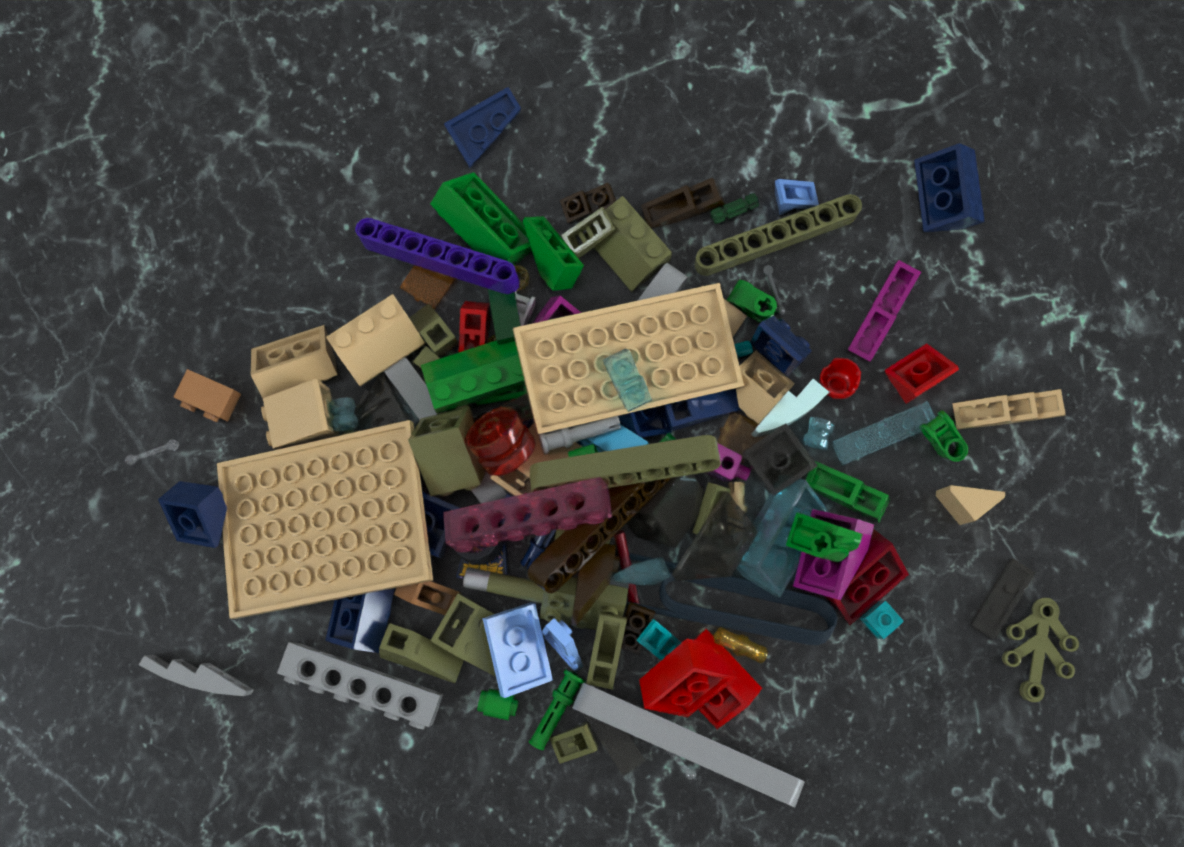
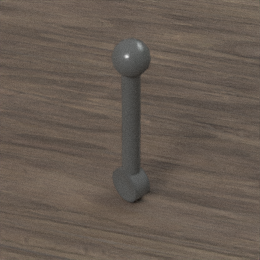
(767, 271)

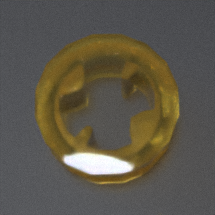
(523, 282)

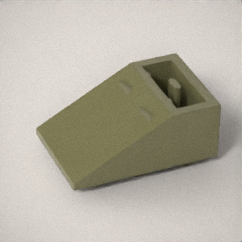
(464, 633)

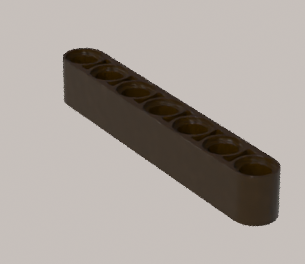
(579, 544)

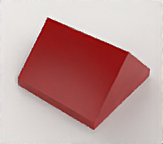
(919, 372)

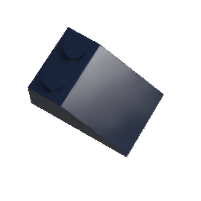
(780, 345)

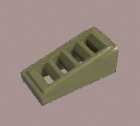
(570, 235)

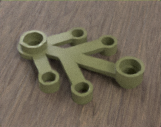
(1040, 645)

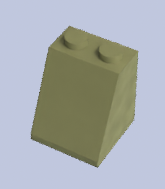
(443, 454)

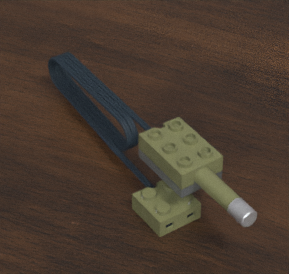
(613, 602)

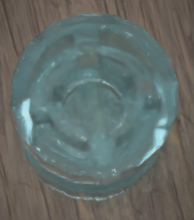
(343, 414)
(818, 433)

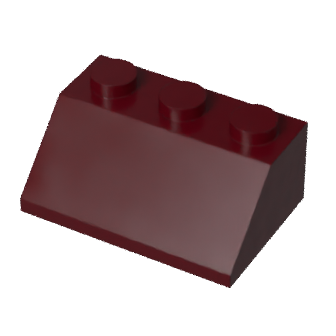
(875, 577)

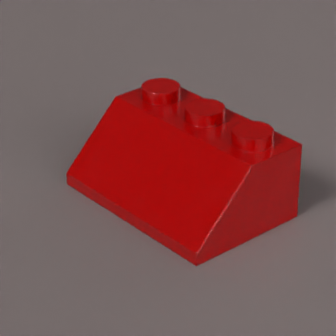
(685, 679)
(736, 695)

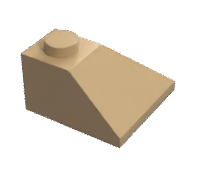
(762, 387)

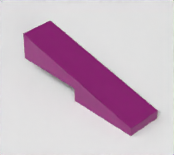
(884, 310)

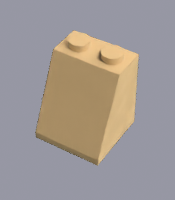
(299, 415)

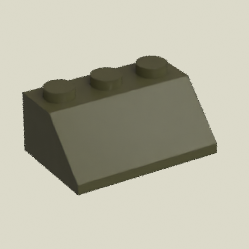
(633, 248)

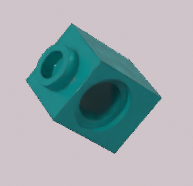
(881, 619)

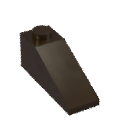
(593, 580)

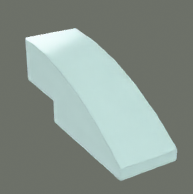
(791, 408)

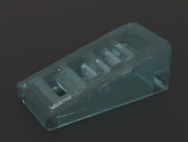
(644, 573)

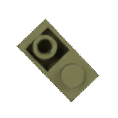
(434, 330)

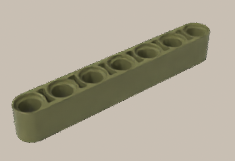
(786, 227)
(630, 464)

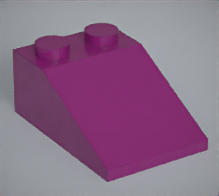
(832, 577)

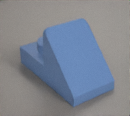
(795, 194)

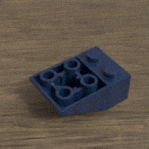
(701, 409)

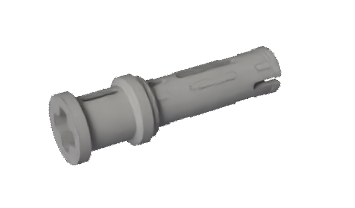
(569, 435)

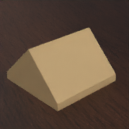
(968, 503)

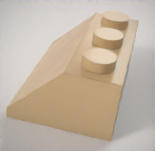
(375, 340)
(293, 361)

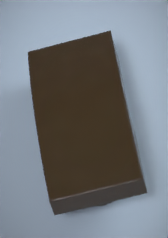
(583, 204)
(637, 621)

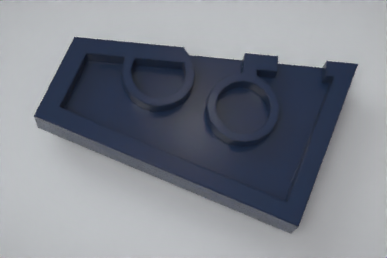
(482, 124)

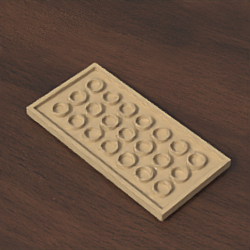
(675, 340)

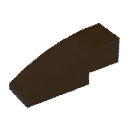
(683, 203)

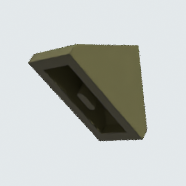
(574, 743)

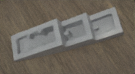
(204, 678)

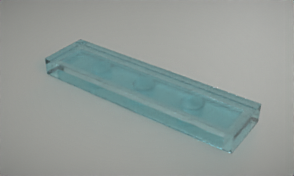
(882, 433)

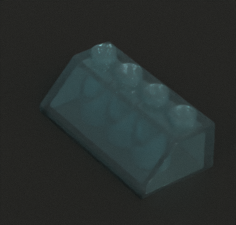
(768, 558)

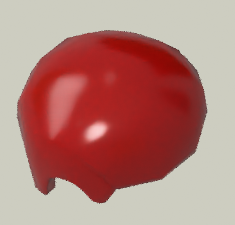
(840, 378)

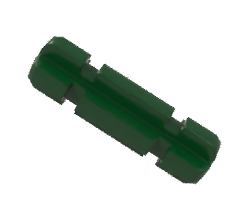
(735, 208)

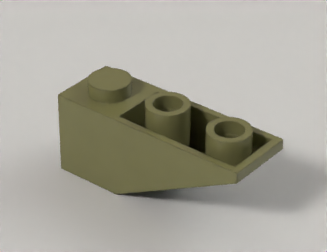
(419, 653)

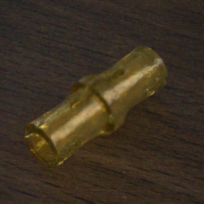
(740, 645)

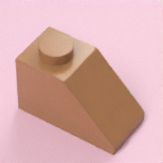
(428, 595)

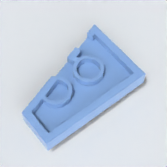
(559, 637)

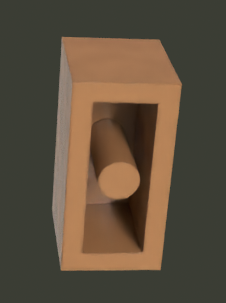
(207, 395)

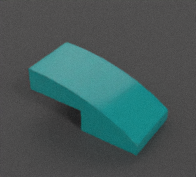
(658, 640)

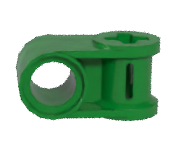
(750, 300)
(943, 432)

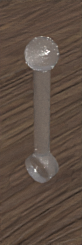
(171, 444)
(690, 773)

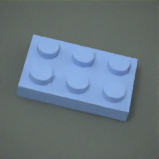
(517, 649)

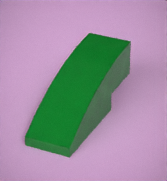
(848, 492)

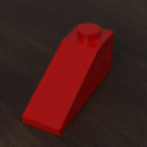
(474, 325)

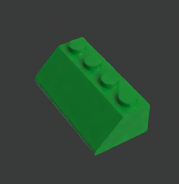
(481, 218)
(473, 375)

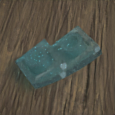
(627, 380)

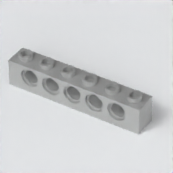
(298, 655)

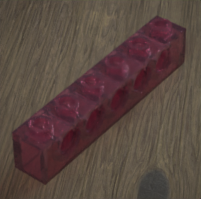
(461, 521)

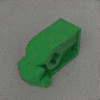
(822, 538)

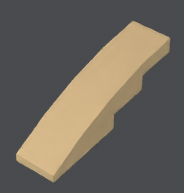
(1008, 409)

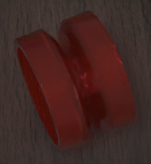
(500, 441)

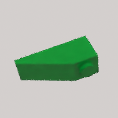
(552, 255)

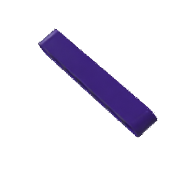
(378, 236)

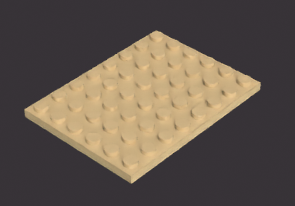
(323, 521)

